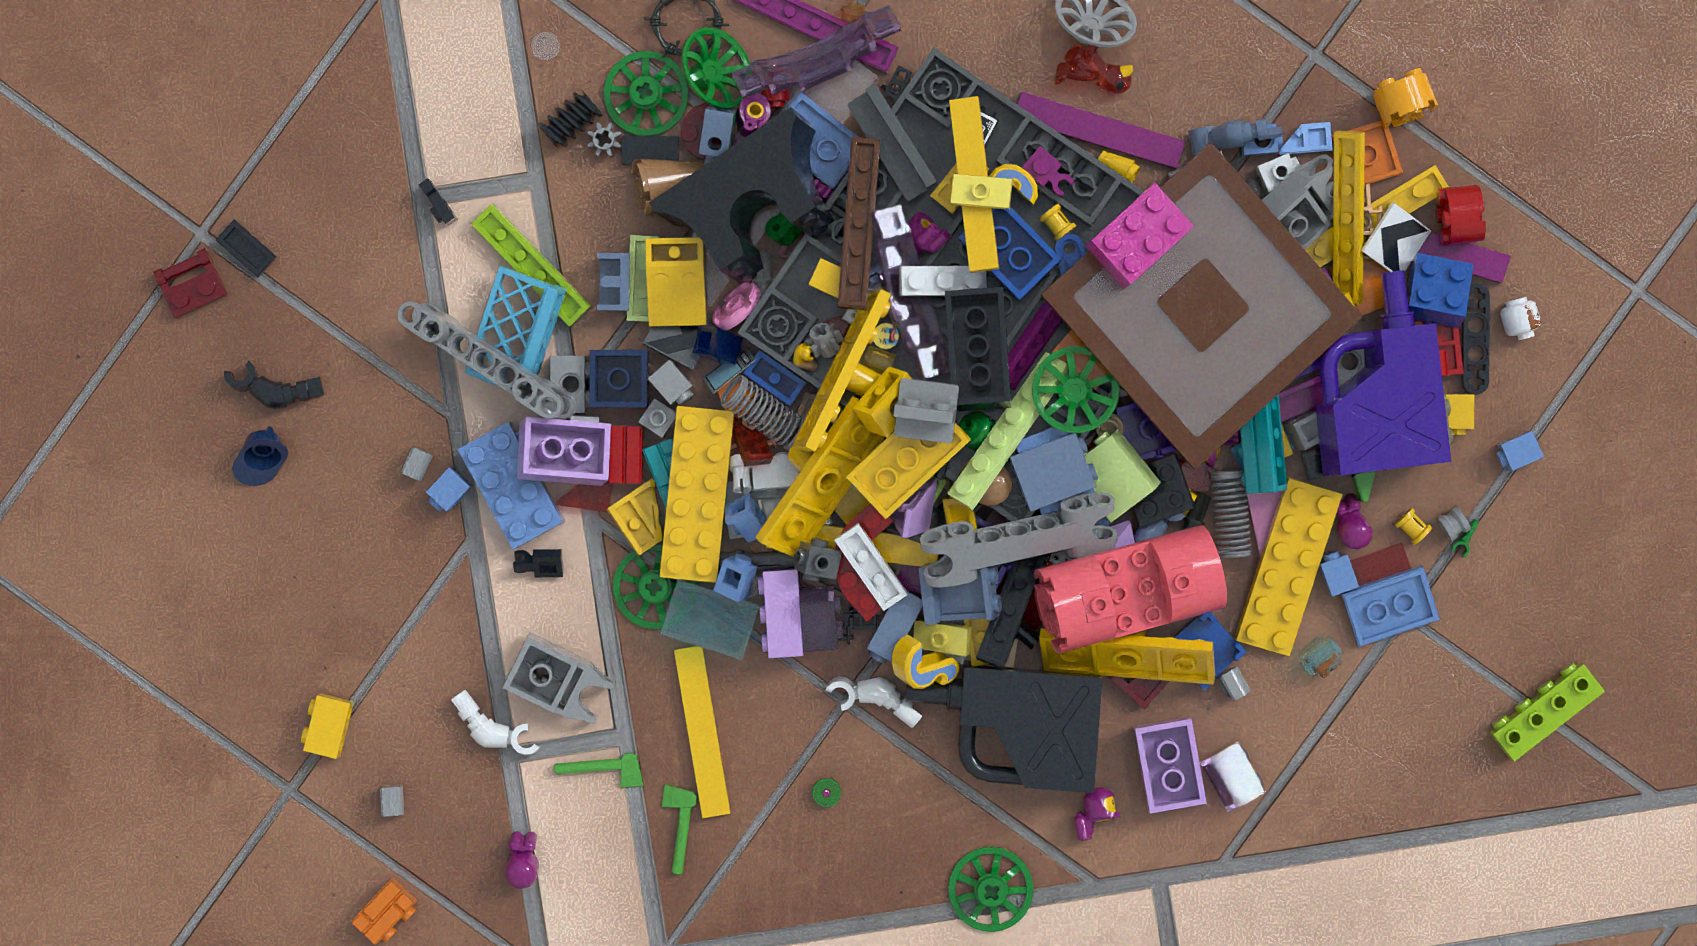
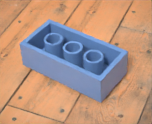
(519, 506)

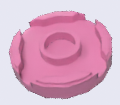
(738, 305)

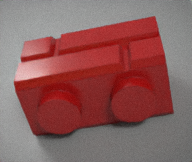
(626, 454)

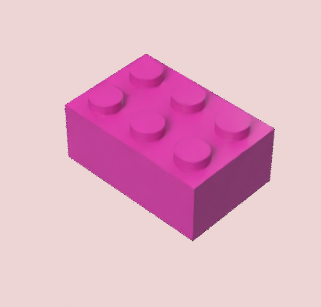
(1139, 235)

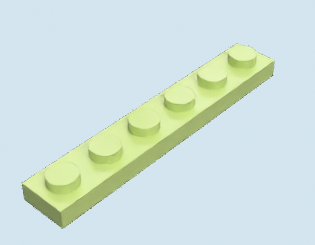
(1003, 439)

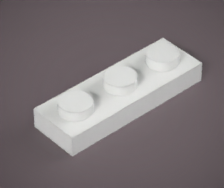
(937, 280)
(871, 566)

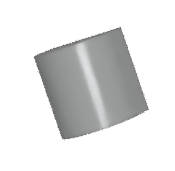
(416, 463)
(1233, 683)
(392, 800)

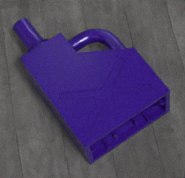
(1394, 405)

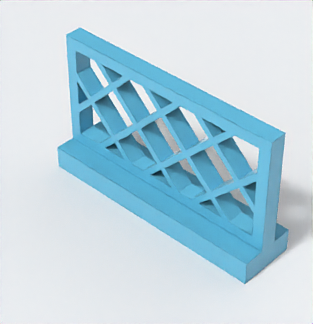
(542, 326)

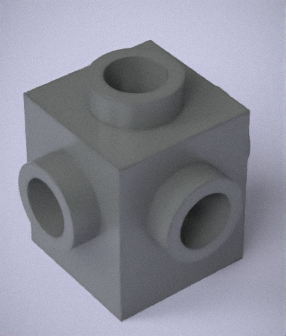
(817, 559)

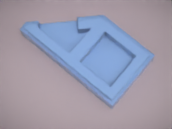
(1309, 139)

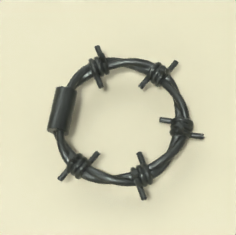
(669, 47)

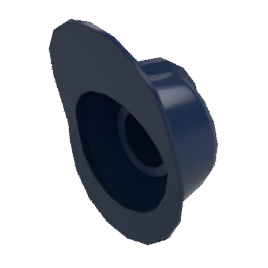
(260, 458)

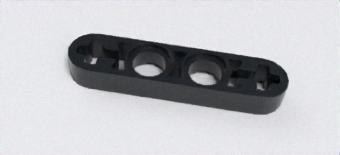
(1480, 339)

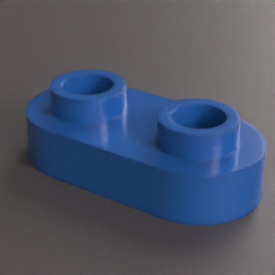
(1069, 260)

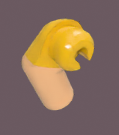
(803, 359)

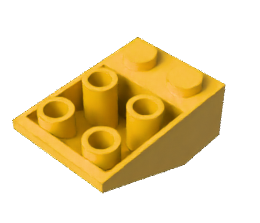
(676, 281)

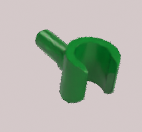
(1466, 538)

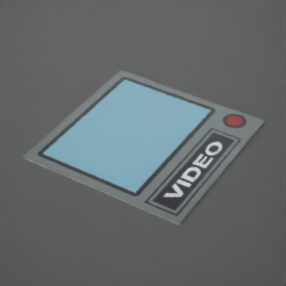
(725, 372)

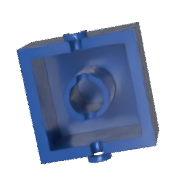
(1439, 289)

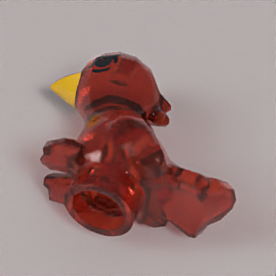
(1087, 65)

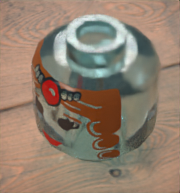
(1321, 656)

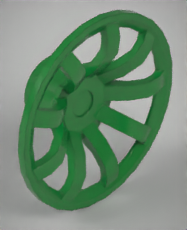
(709, 70)
(646, 93)
(1073, 391)
(650, 587)
(990, 889)

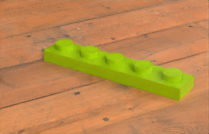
(528, 260)

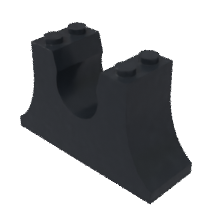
(733, 187)

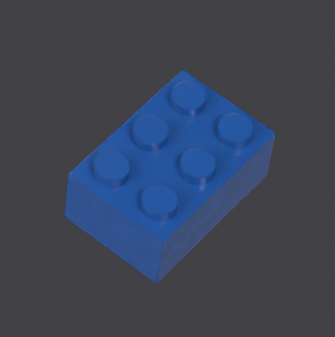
(1021, 253)

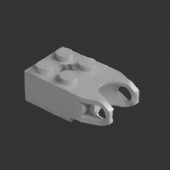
(1305, 201)
(562, 686)

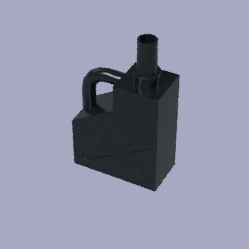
(1040, 716)

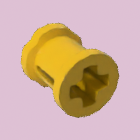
(1057, 222)
(1413, 526)

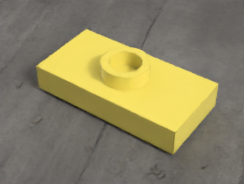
(981, 191)
(943, 637)

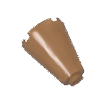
(658, 177)

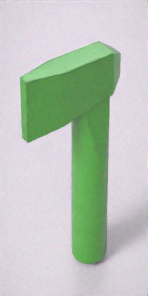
(629, 766)
(684, 800)

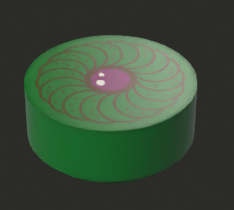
(826, 792)

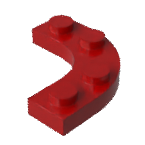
(847, 577)

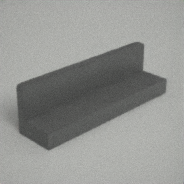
(896, 148)

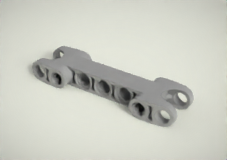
(527, 387)
(1067, 530)

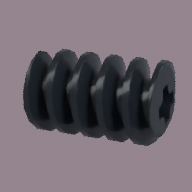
(570, 119)

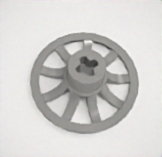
(1092, 25)

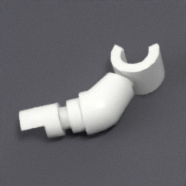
(876, 691)
(486, 731)

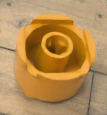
(1404, 99)

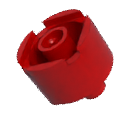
(1460, 214)

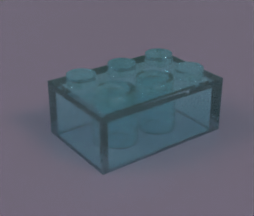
(709, 619)

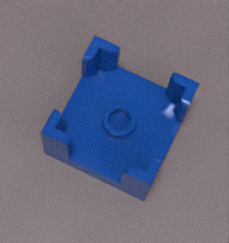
(1224, 645)

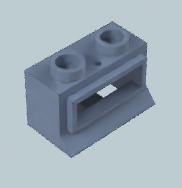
(614, 282)

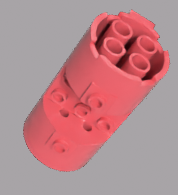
(1130, 588)

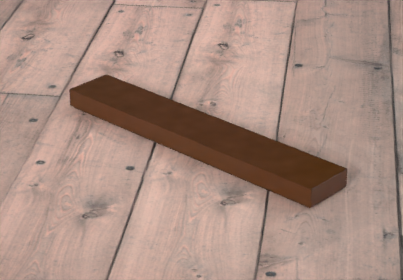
(858, 223)

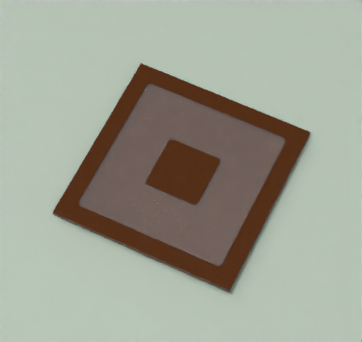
(1214, 318)

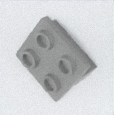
(926, 410)

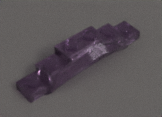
(819, 60)
(909, 314)

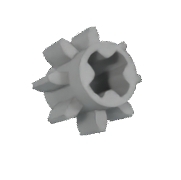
(607, 147)
(824, 340)

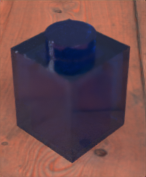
(717, 345)

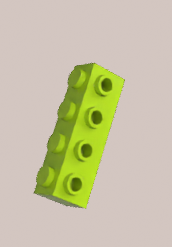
(1546, 711)

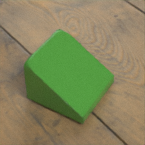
(1363, 484)

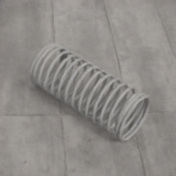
(738, 395)
(1239, 551)

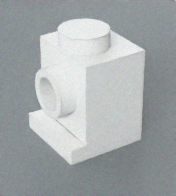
(1268, 174)

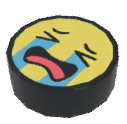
(887, 337)

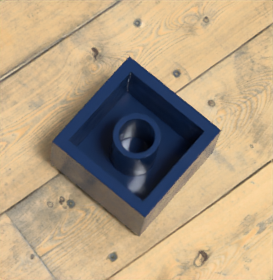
(619, 378)

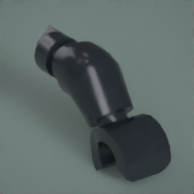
(275, 394)

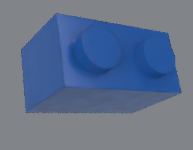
(775, 378)

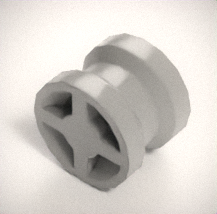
(1453, 523)

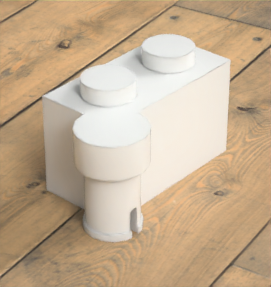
(763, 480)

